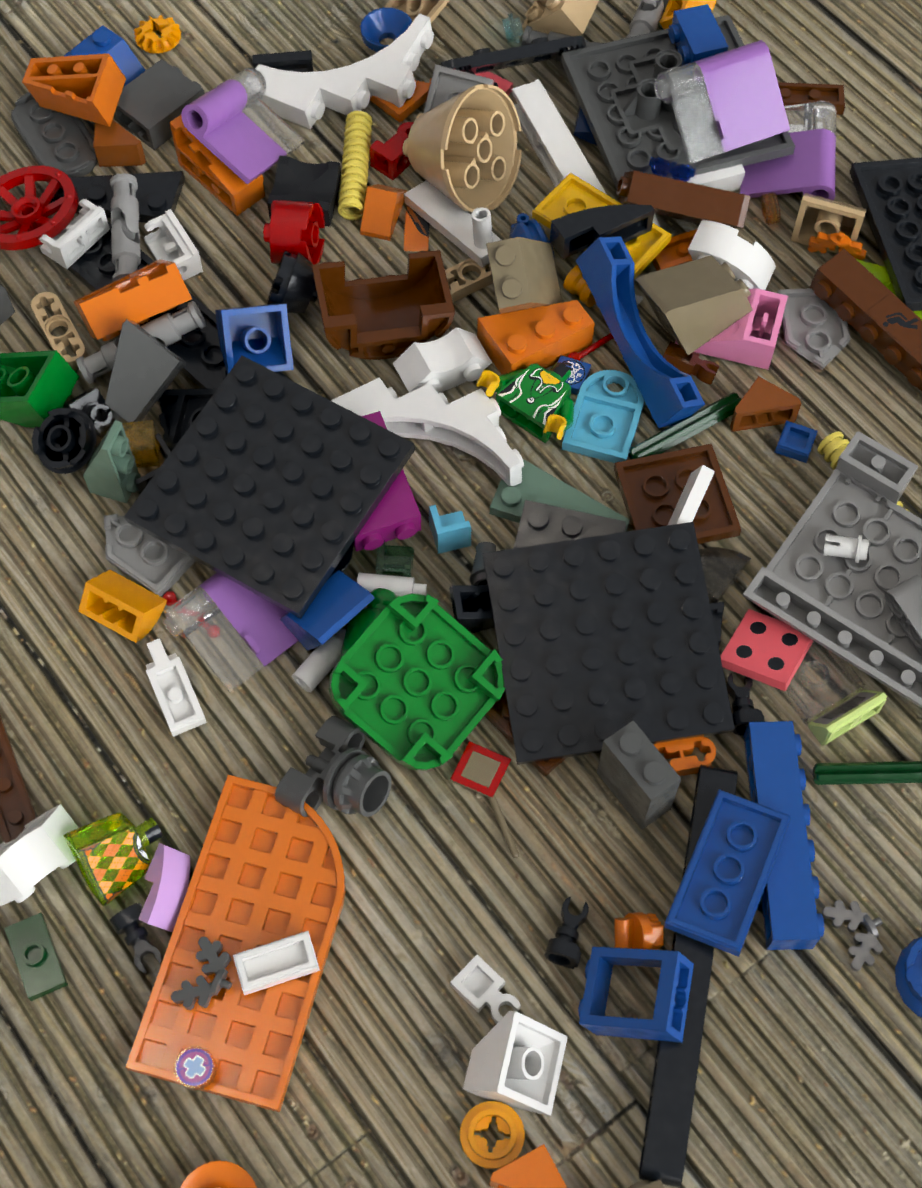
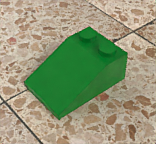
(33, 386)

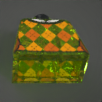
(112, 853)

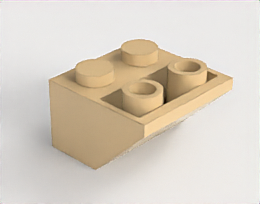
(560, 16)

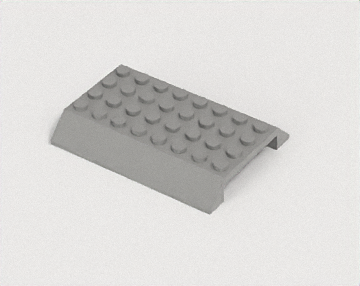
(843, 600)

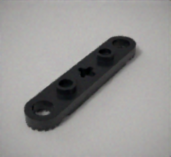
(539, 50)

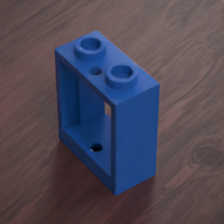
(670, 1002)

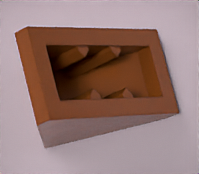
(117, 146)
(764, 406)

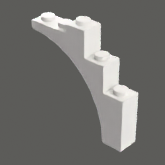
(386, 74)
(425, 414)

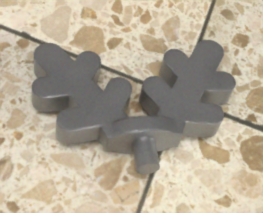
(868, 940)

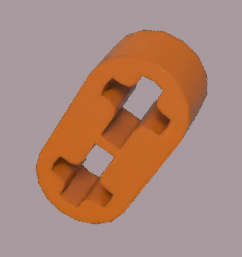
(684, 747)

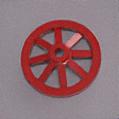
(31, 213)

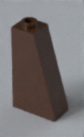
(683, 199)

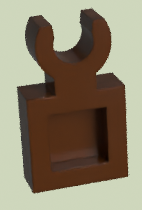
(691, 363)

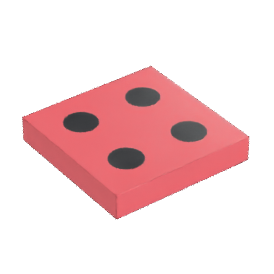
(765, 650)

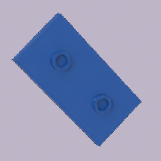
(728, 872)

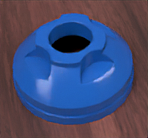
(383, 24)

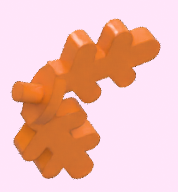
(832, 240)

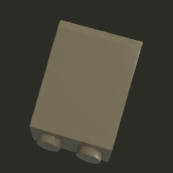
(523, 274)
(696, 300)

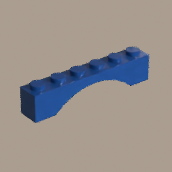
(610, 277)

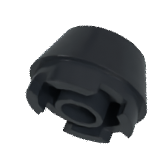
(293, 283)
(65, 440)

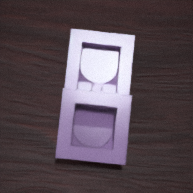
(170, 880)

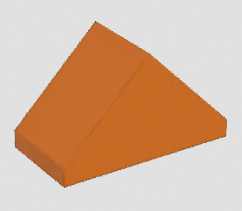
(381, 211)
(529, 1171)

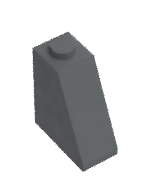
(139, 373)

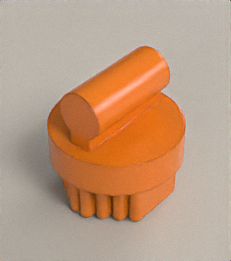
(639, 931)

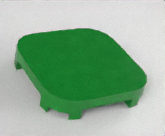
(416, 682)

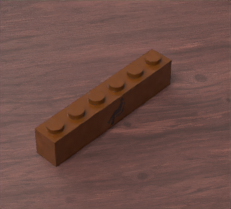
(872, 312)

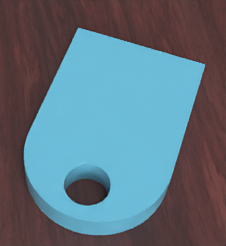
(605, 419)

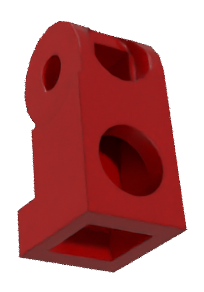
(389, 157)

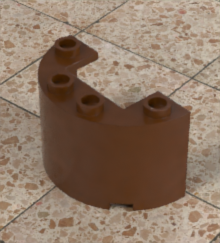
(386, 313)

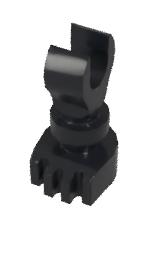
(742, 706)
(128, 923)
(563, 948)

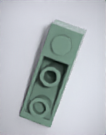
(112, 466)

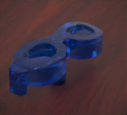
(679, 171)

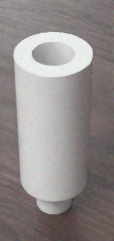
(398, 584)
(319, 662)

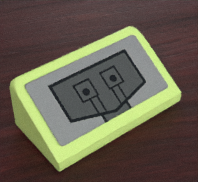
(847, 715)

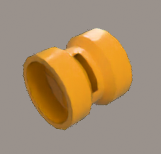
(576, 284)

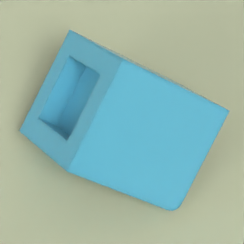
(449, 530)

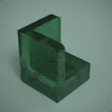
(395, 560)

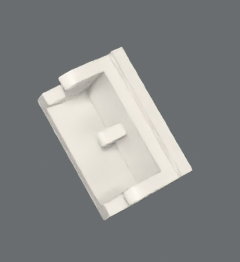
(77, 236)
(173, 244)

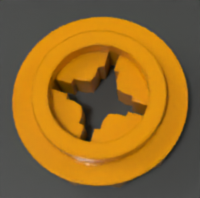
(150, 42)
(507, 1123)

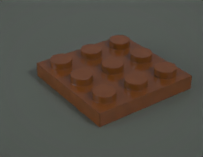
(654, 486)

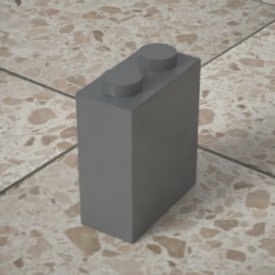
(154, 101)
(638, 774)

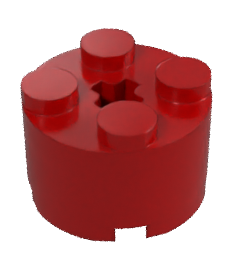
(295, 229)

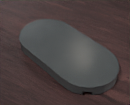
(54, 137)

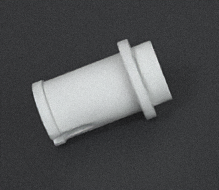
(846, 547)

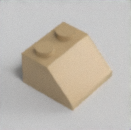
(826, 216)

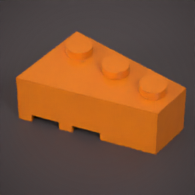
(77, 85)
(213, 173)
(134, 298)

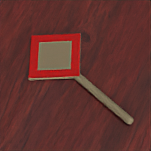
(483, 772)

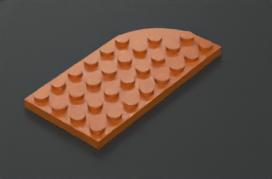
(254, 883)

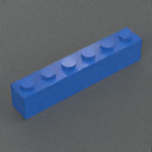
(778, 784)

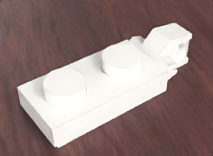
(173, 690)

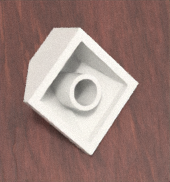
(517, 1064)

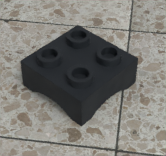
(307, 183)

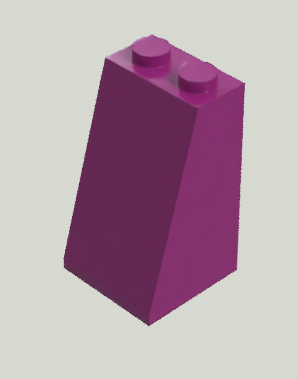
(396, 513)

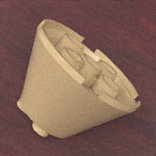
(468, 147)

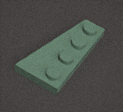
(544, 489)

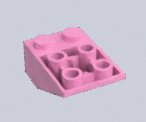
(754, 335)

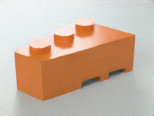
(535, 335)

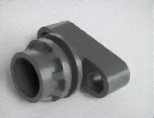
(339, 776)

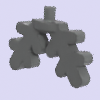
(205, 990)

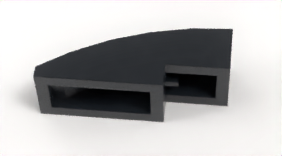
(580, 229)

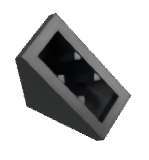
(472, 607)

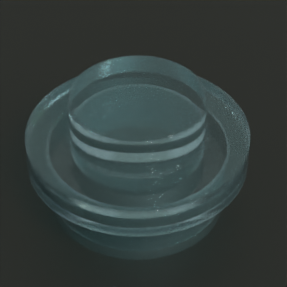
(513, 28)

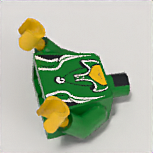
(533, 398)

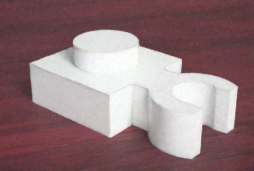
(481, 986)

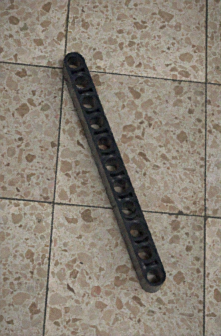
(677, 1062)

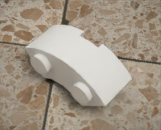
(746, 260)
(443, 362)
(34, 854)

